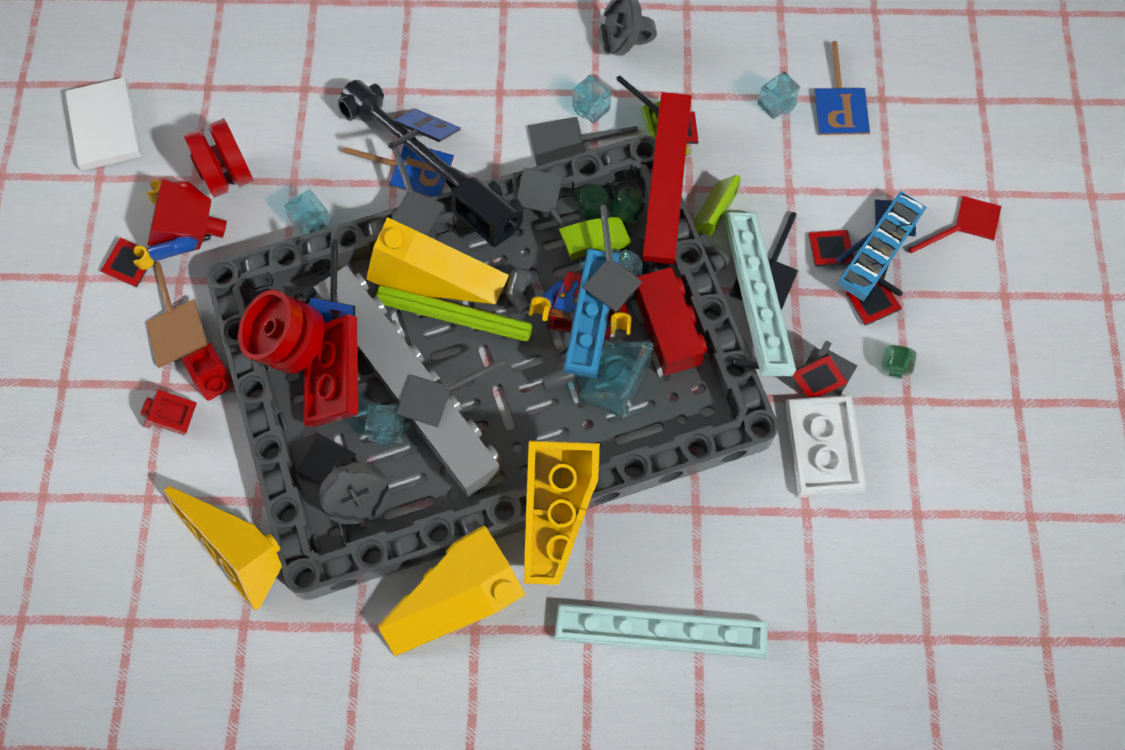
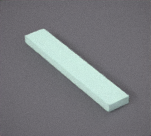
(759, 295)
(661, 631)

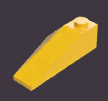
(430, 268)
(558, 495)
(233, 543)
(458, 591)

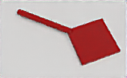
(974, 218)

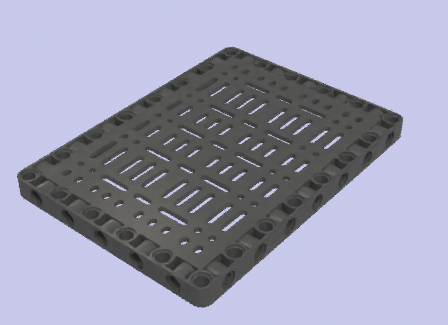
(405, 540)

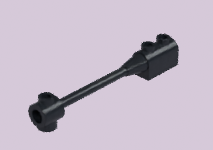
(472, 199)

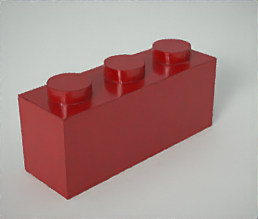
(670, 321)

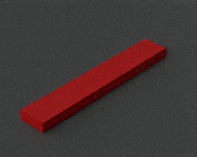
(667, 178)

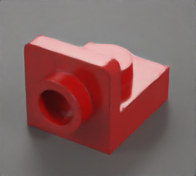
(208, 372)
(168, 412)

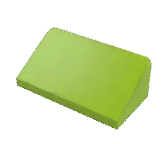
(716, 205)

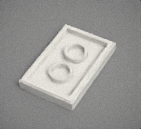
(103, 124)
(825, 446)

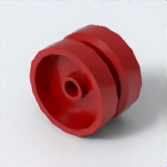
(218, 158)
(281, 332)

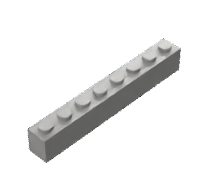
(393, 362)

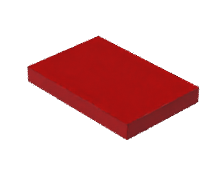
(333, 375)

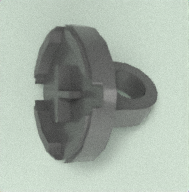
(624, 26)
(353, 492)

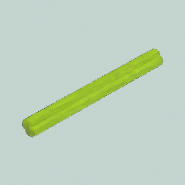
(455, 313)

